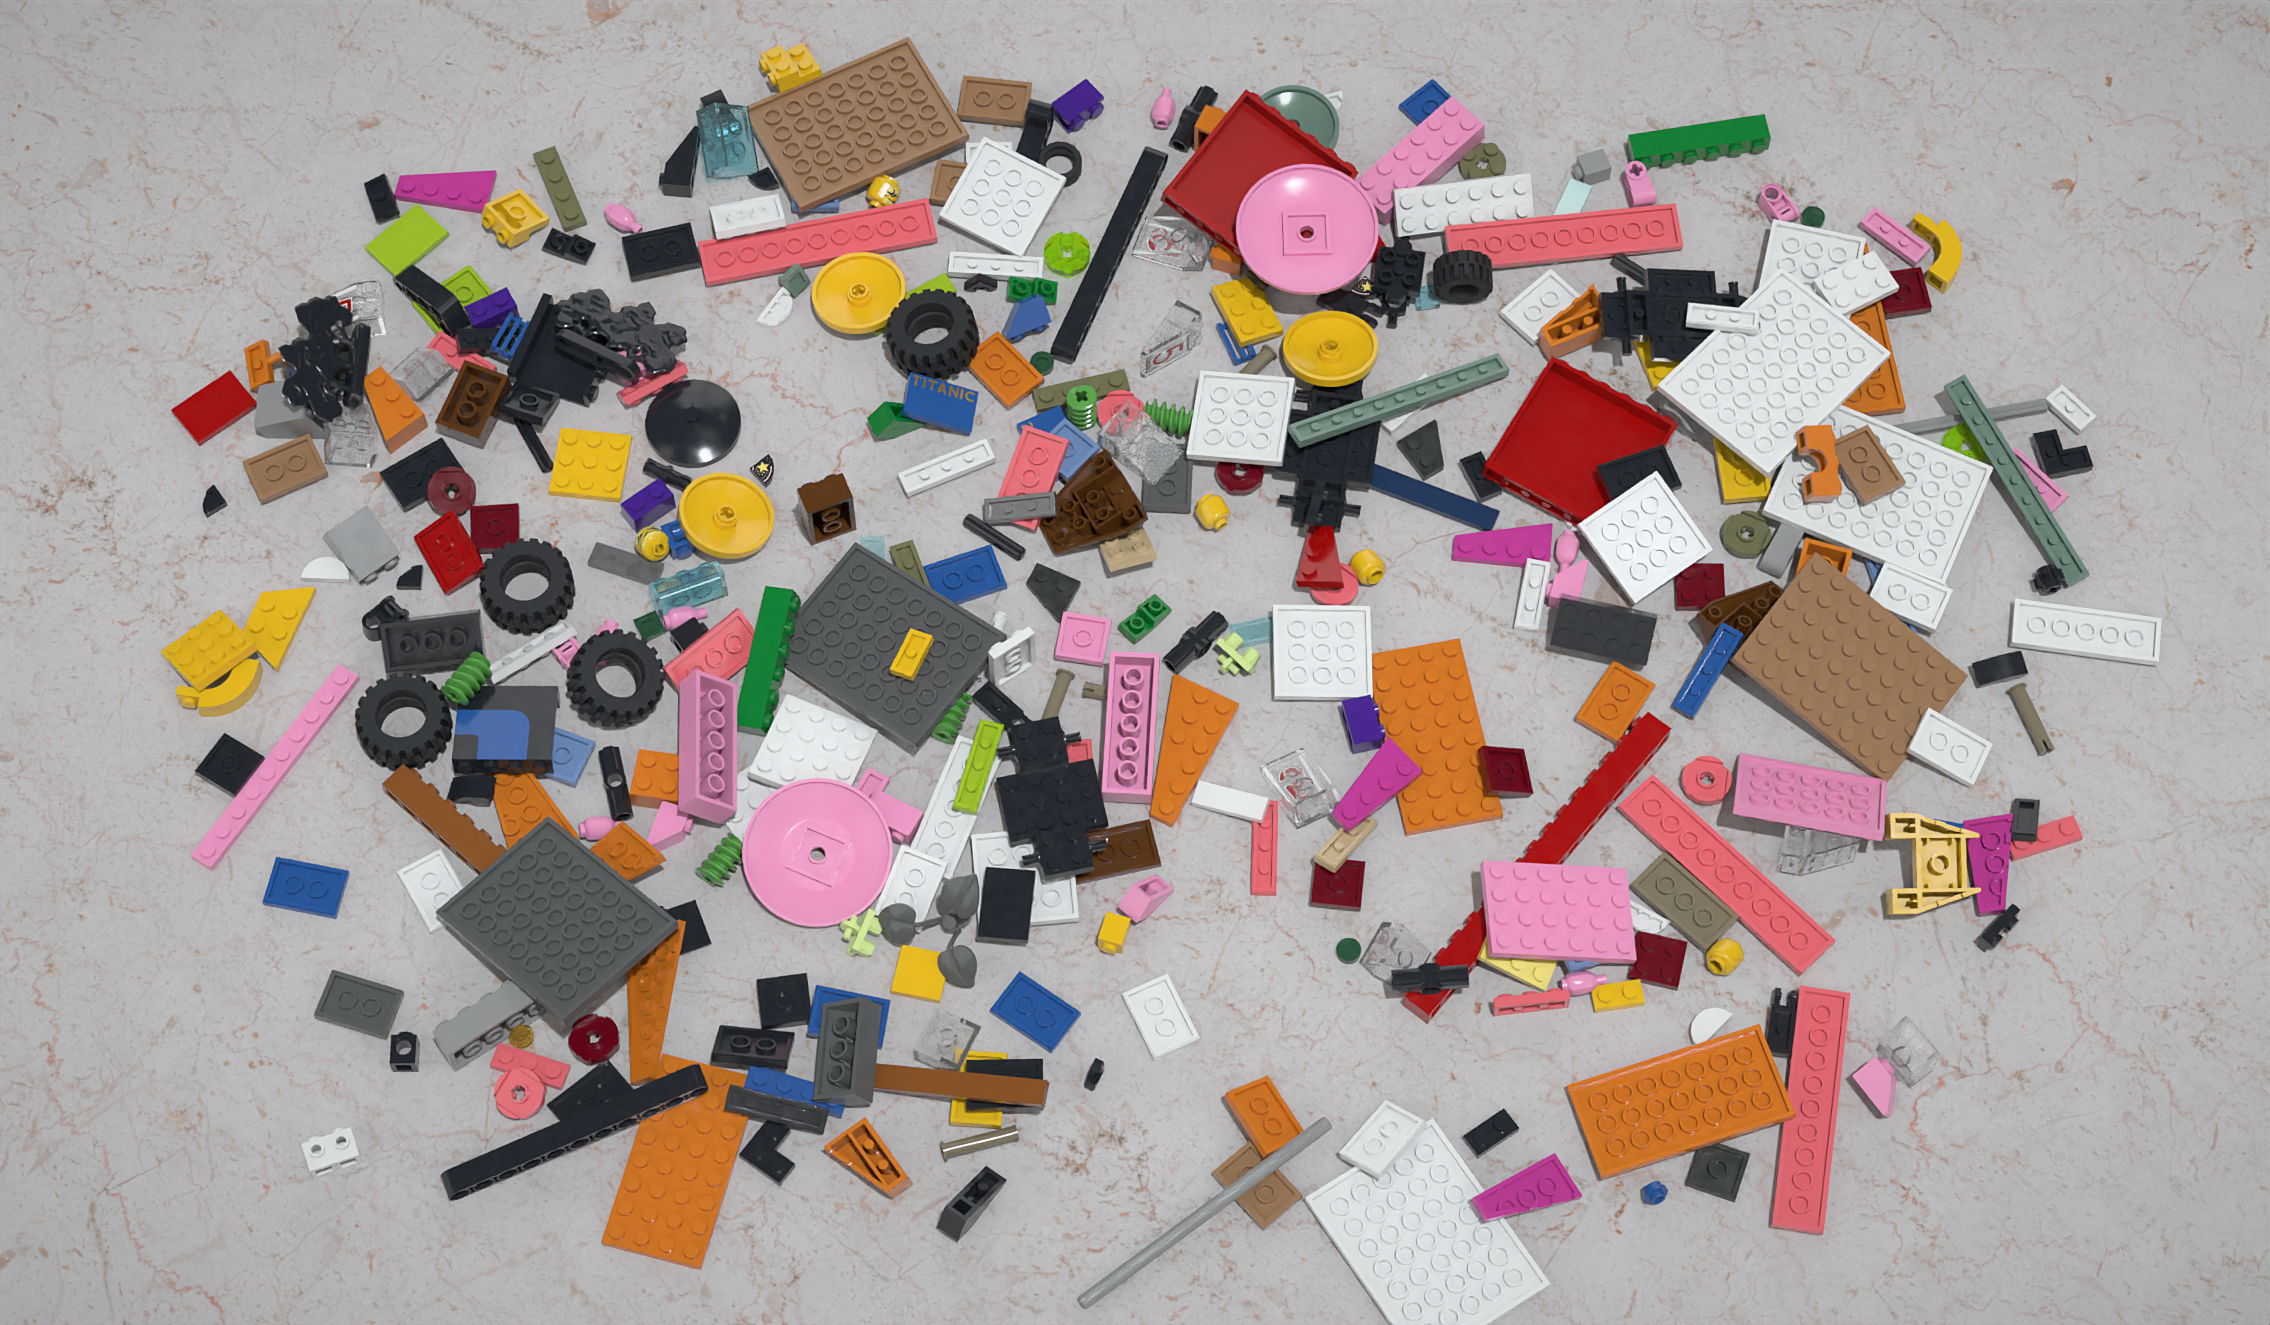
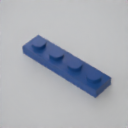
(1708, 670)
(787, 1086)

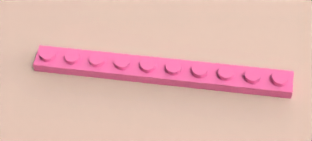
(275, 767)

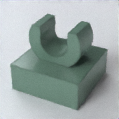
(794, 280)

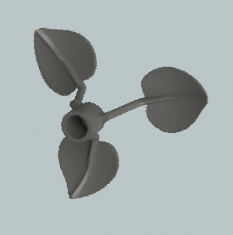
(960, 895)

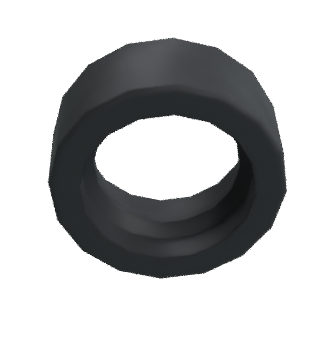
(1063, 149)

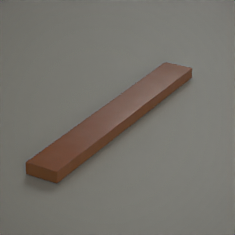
(961, 1085)

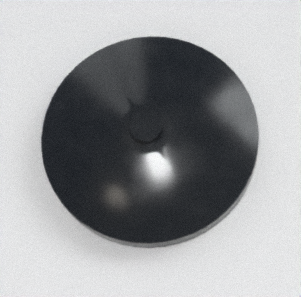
(693, 423)

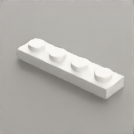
(995, 265)
(946, 467)
(529, 651)

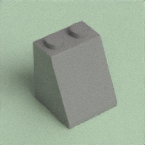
(280, 419)
(362, 545)

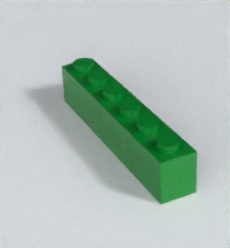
(1699, 141)
(767, 660)

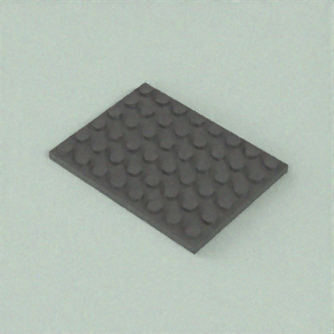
(856, 628)
(557, 920)

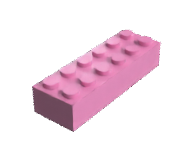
(1422, 155)
(1130, 727)
(708, 747)

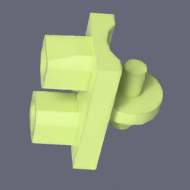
(1231, 645)
(859, 944)

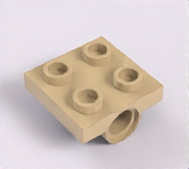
(1127, 550)

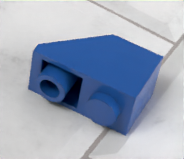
(1026, 315)

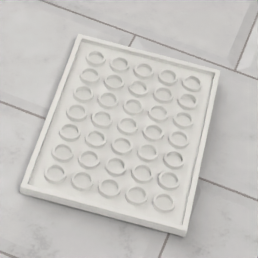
(1774, 382)
(1910, 527)
(1423, 1241)

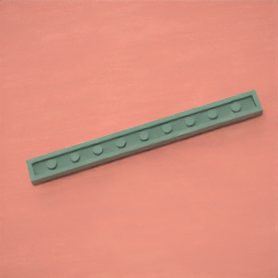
(1398, 400)
(2016, 480)

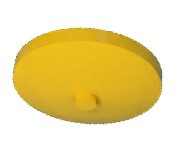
(858, 292)
(1330, 348)
(726, 515)

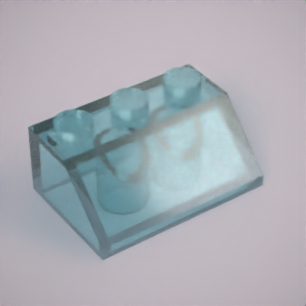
(727, 141)
(689, 588)

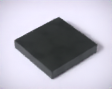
(1718, 1171)

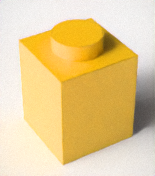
(1114, 933)

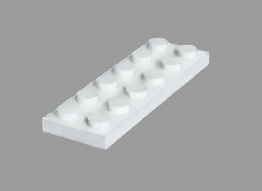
(1462, 202)
(2086, 632)
(945, 830)

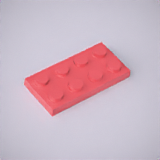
(1034, 467)
(717, 652)

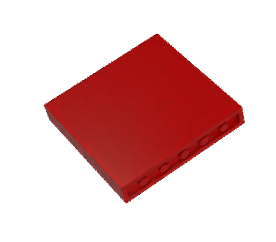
(1233, 158)
(1562, 437)

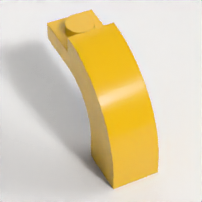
(1948, 249)
(229, 695)

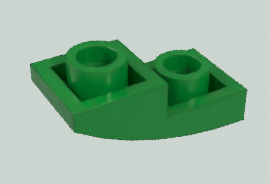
(1021, 288)
(1145, 619)

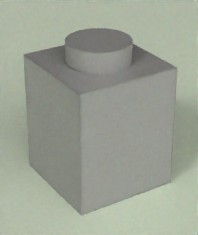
(1592, 167)

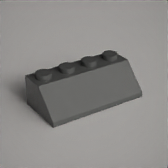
(847, 1052)

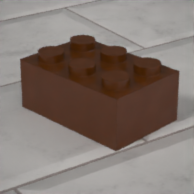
(473, 404)
(826, 508)

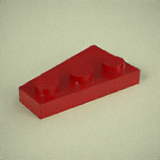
(1320, 561)

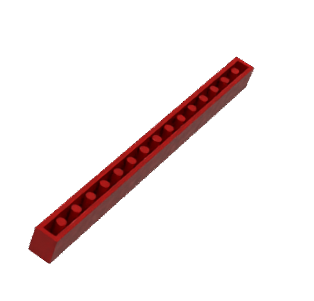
(1557, 842)

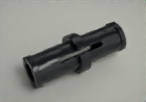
(666, 474)

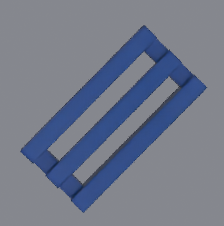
(517, 323)
(1245, 358)

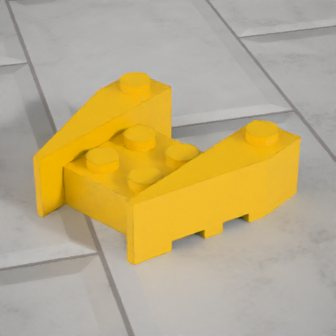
(1936, 863)

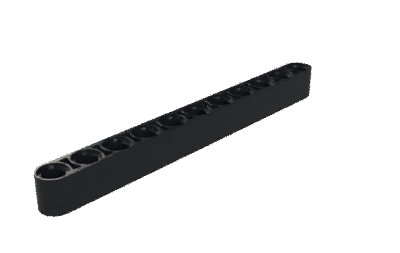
(1109, 254)
(574, 1132)

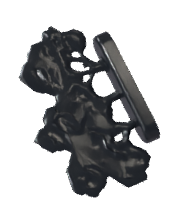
(627, 329)
(317, 360)

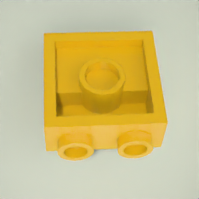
(789, 67)
(513, 217)

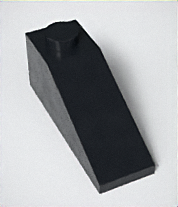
(681, 167)
(970, 1203)

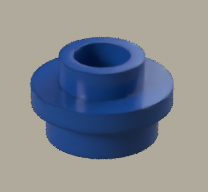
(1655, 1193)

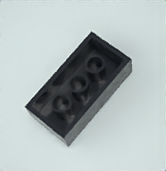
(1604, 629)
(431, 640)

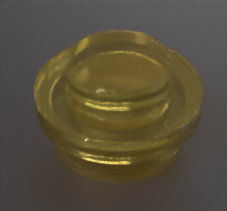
(521, 1036)

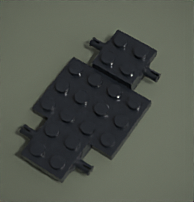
(1662, 311)
(1336, 460)
(1051, 799)

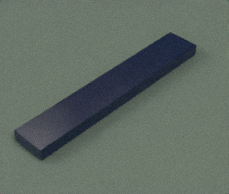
(1434, 499)

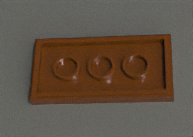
(1128, 851)

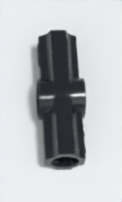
(1184, 133)
(1195, 642)
(619, 795)
(1430, 978)

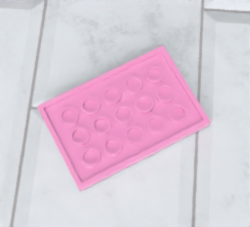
(1810, 797)
(1558, 912)

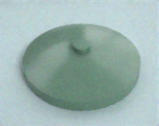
(1308, 109)

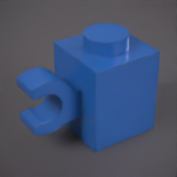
(679, 545)

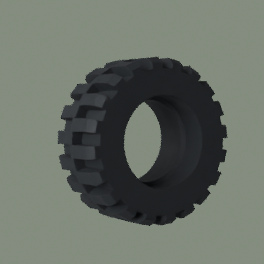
(927, 311)
(520, 559)
(634, 655)
(397, 694)

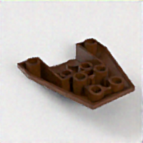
(1093, 507)
(1740, 611)

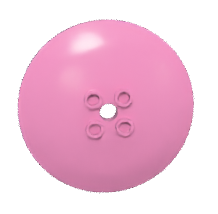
(1311, 200)
(810, 817)

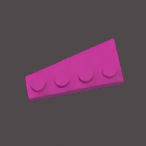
(448, 190)
(1505, 546)
(1378, 783)
(1990, 860)
(1529, 1190)

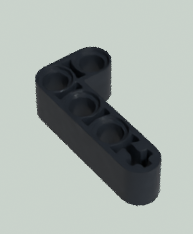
(1037, 129)
(432, 298)

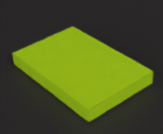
(406, 240)
(465, 286)

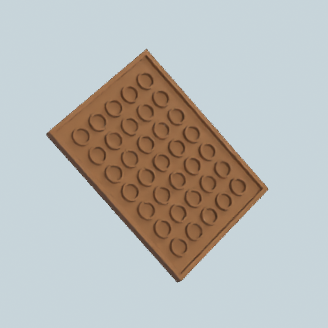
(856, 124)
(1848, 667)

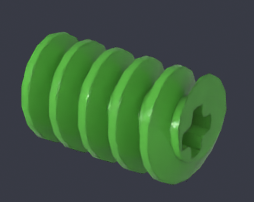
(1082, 406)
(1170, 417)
(467, 679)
(949, 723)
(721, 861)

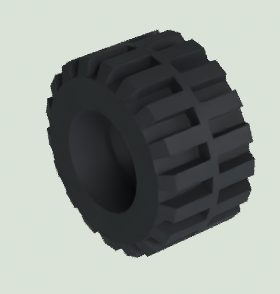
(1463, 276)

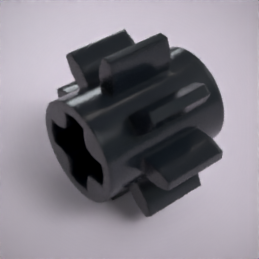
(2049, 579)

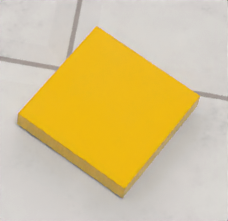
(918, 975)

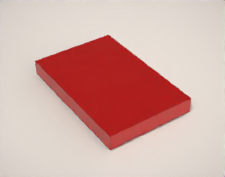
(214, 408)
(450, 552)

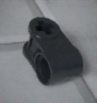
(385, 610)

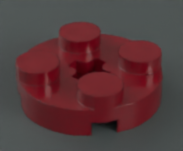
(440, 481)
(1238, 484)
(594, 1052)

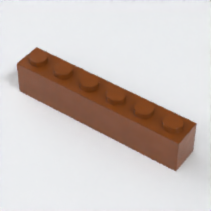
(442, 819)

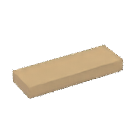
(1343, 845)

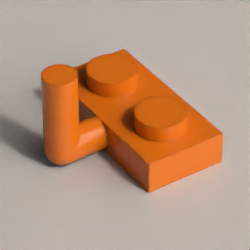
(260, 364)

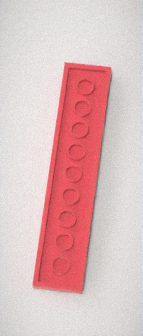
(1570, 236)
(817, 241)
(1726, 874)
(1814, 1094)

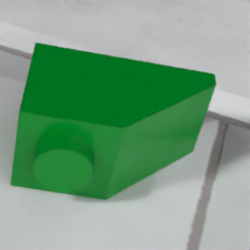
(889, 423)

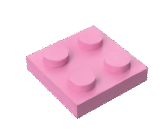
(1083, 638)

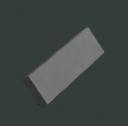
(1020, 507)
(625, 564)

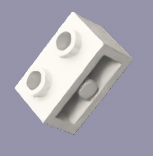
(331, 1152)

